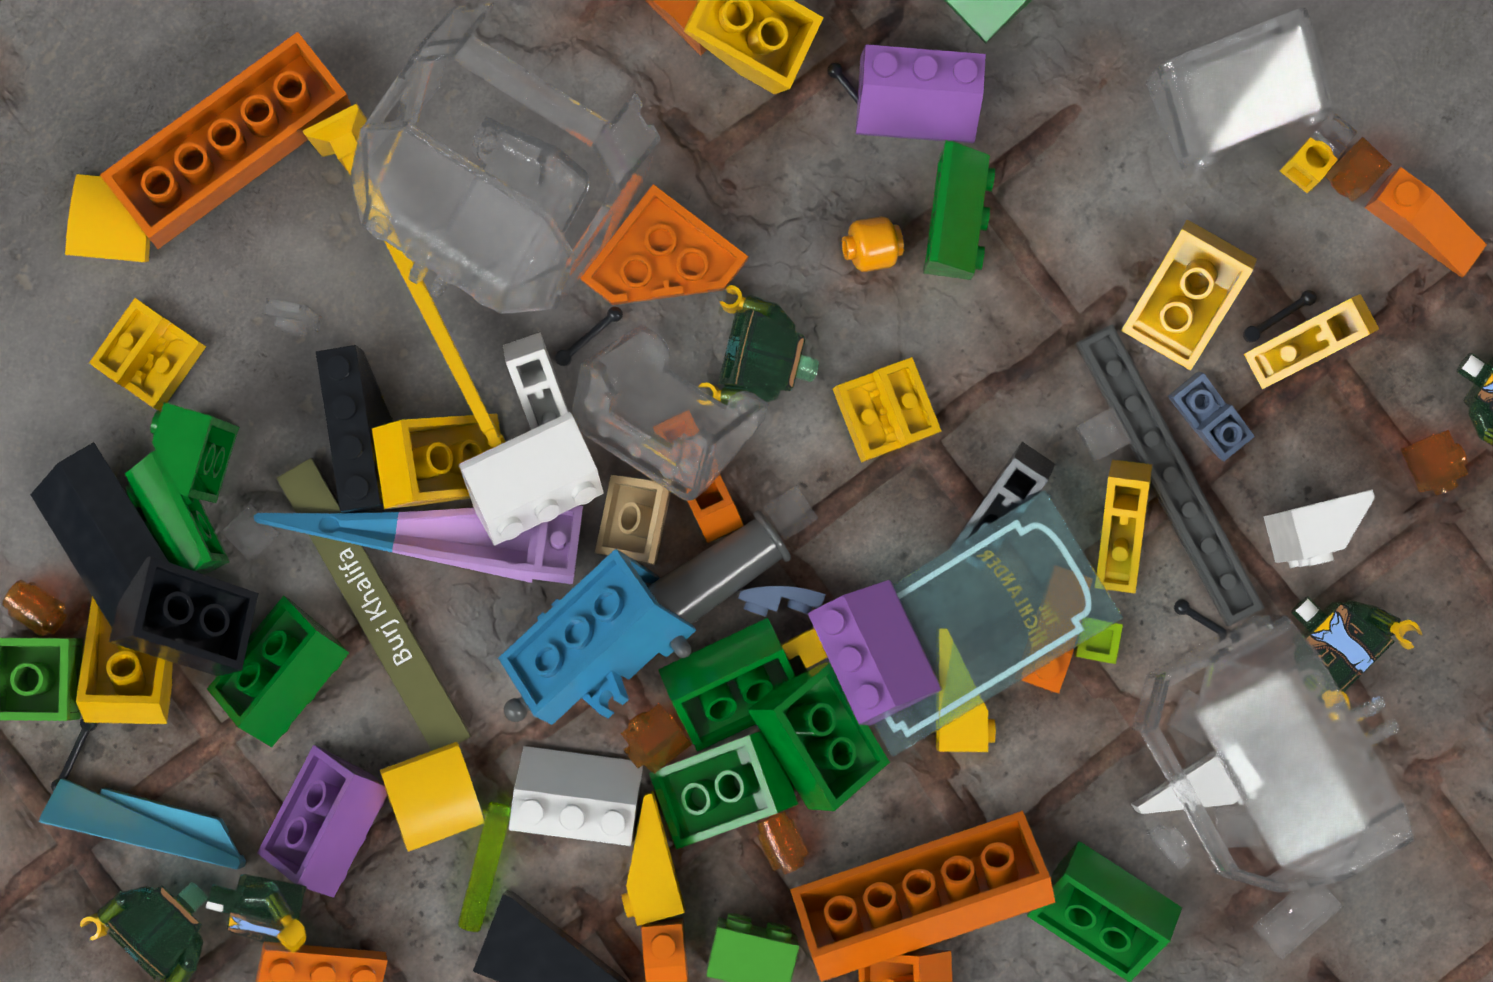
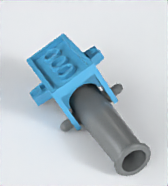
(625, 618)

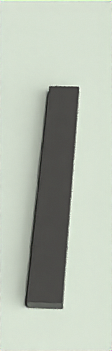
(1170, 476)

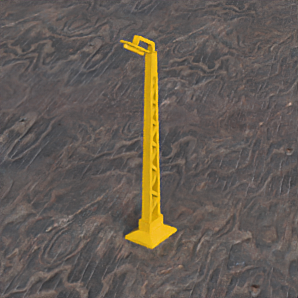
(340, 137)

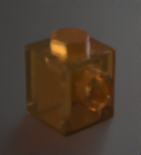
(1357, 170)
(1436, 462)
(654, 739)

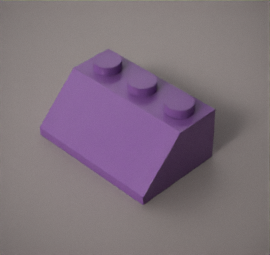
(920, 93)
(874, 652)
(323, 822)

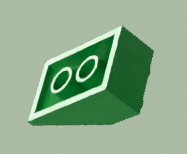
(722, 789)

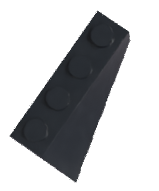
(351, 411)

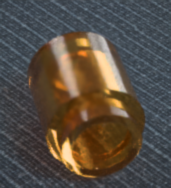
(34, 608)
(782, 843)

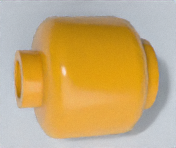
(873, 244)

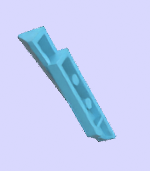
(142, 823)

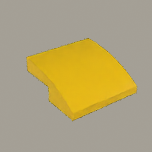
(102, 225)
(147, 354)
(886, 409)
(432, 796)

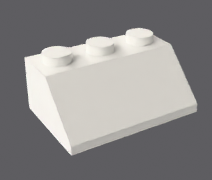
(531, 479)
(1316, 530)
(576, 796)

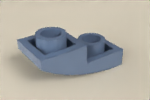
(1210, 416)
(767, 598)

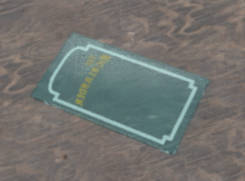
(997, 614)

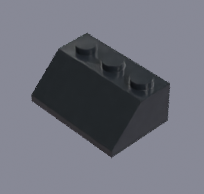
(185, 618)

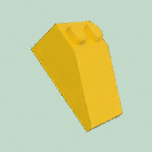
(756, 37)
(1189, 294)
(422, 458)
(120, 681)

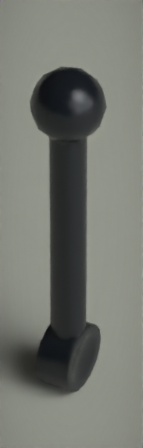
(836, 71)
(1252, 333)
(564, 357)
(1182, 607)
(86, 728)

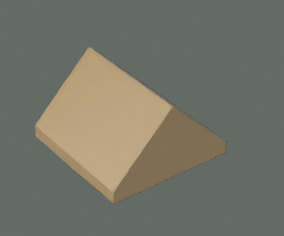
(633, 518)

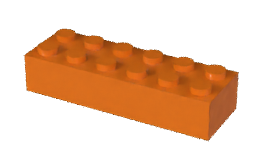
(225, 140)
(923, 896)

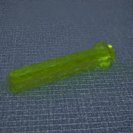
(484, 866)

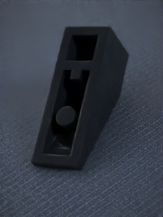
(1016, 484)

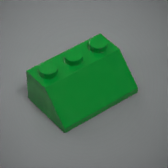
(958, 212)
(193, 449)
(174, 519)
(281, 672)
(724, 680)
(818, 738)
(1107, 912)

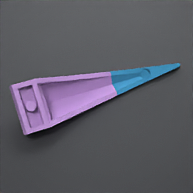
(451, 538)

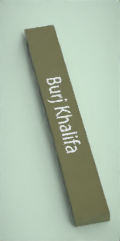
(378, 614)

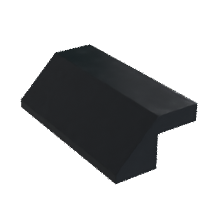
(96, 525)

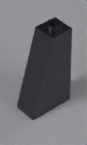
(531, 948)

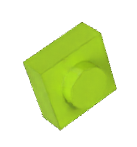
(1102, 646)

